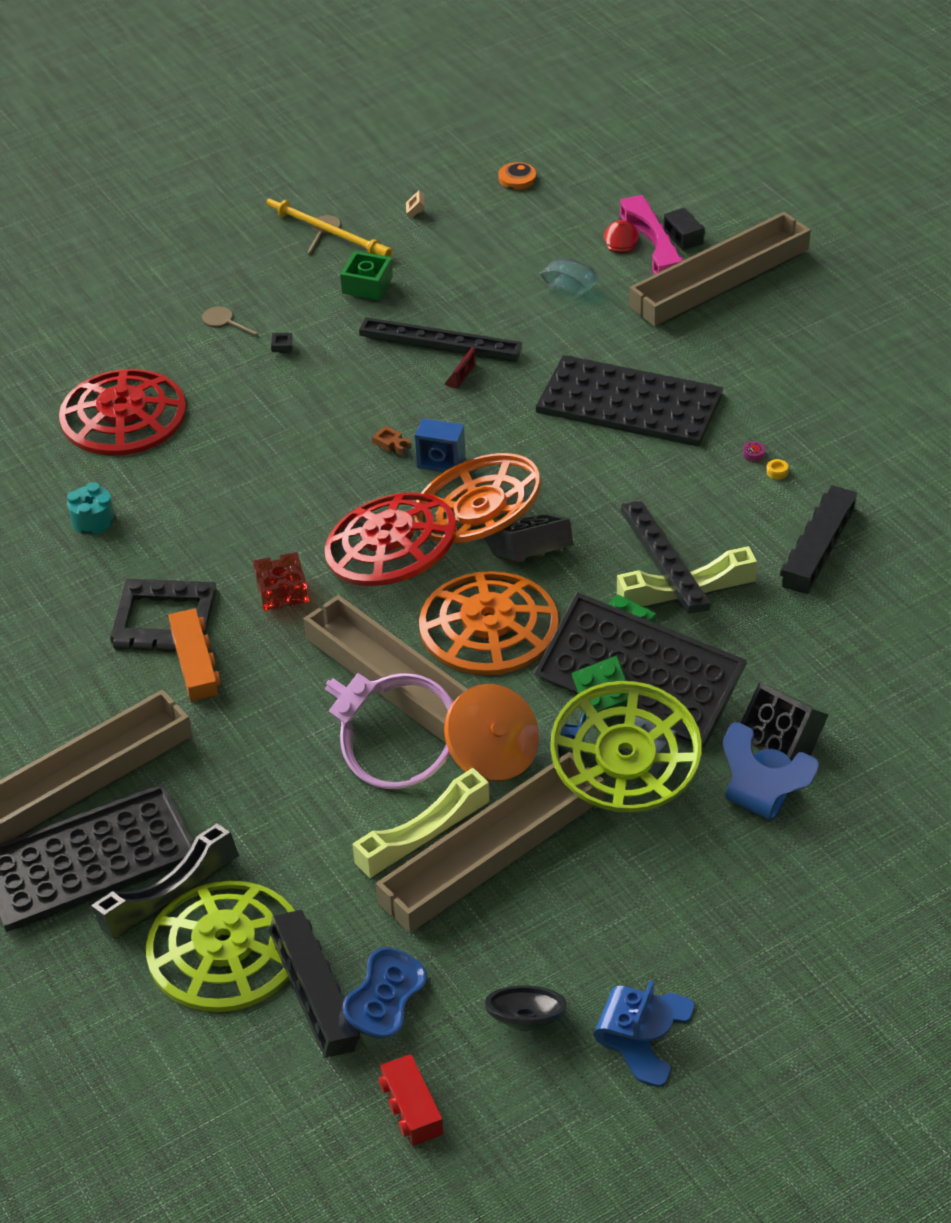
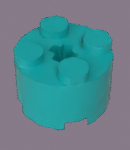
(90, 508)

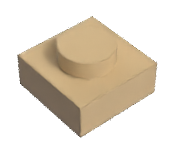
(415, 204)

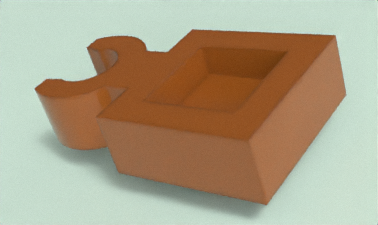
(391, 439)

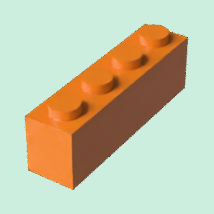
(193, 654)

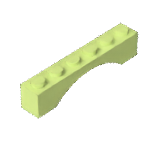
(729, 570)
(385, 847)

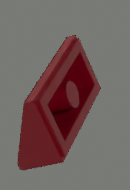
(462, 370)

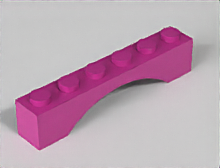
(639, 213)

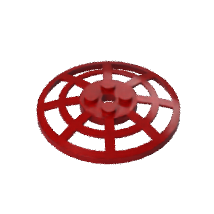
(112, 410)
(380, 540)

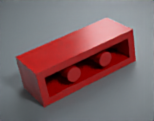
(410, 1100)

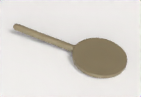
(332, 220)
(221, 316)

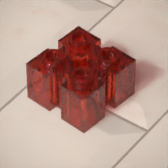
(280, 581)

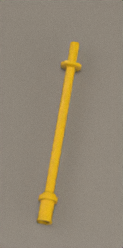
(372, 246)

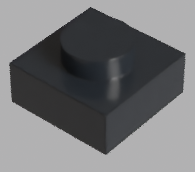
(282, 342)

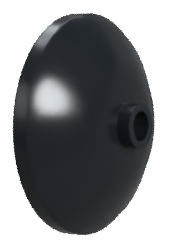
(525, 1006)

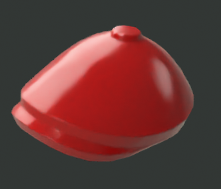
(621, 236)

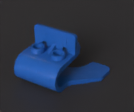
(763, 779)
(634, 1020)

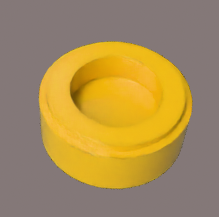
(777, 469)

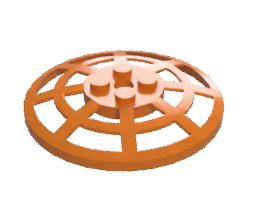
(483, 502)
(488, 626)

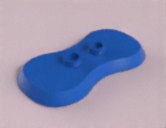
(380, 1001)

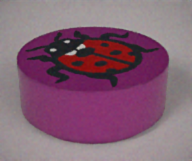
(754, 451)

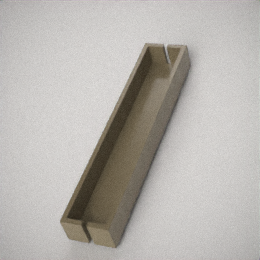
(719, 268)
(376, 653)
(90, 763)
(483, 846)

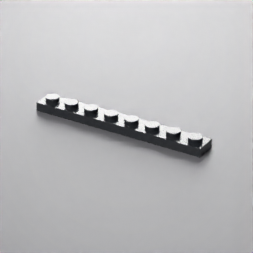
(440, 338)
(665, 557)

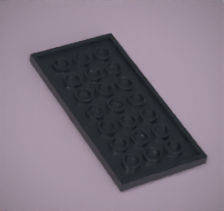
(630, 400)
(650, 654)
(90, 856)

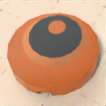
(517, 175)

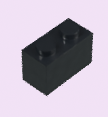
(684, 229)

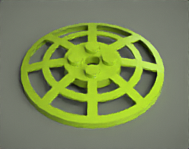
(629, 737)
(216, 952)

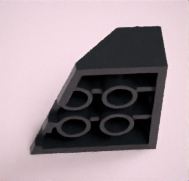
(531, 537)
(783, 722)

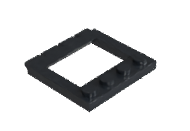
(157, 590)

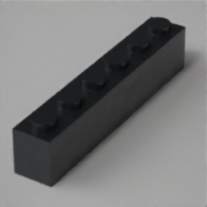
(818, 539)
(313, 983)

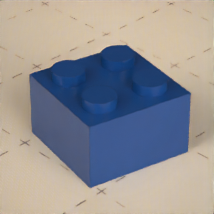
(439, 445)

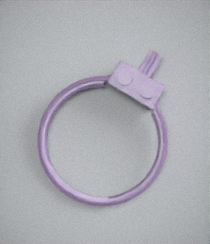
(353, 697)

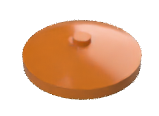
(492, 732)

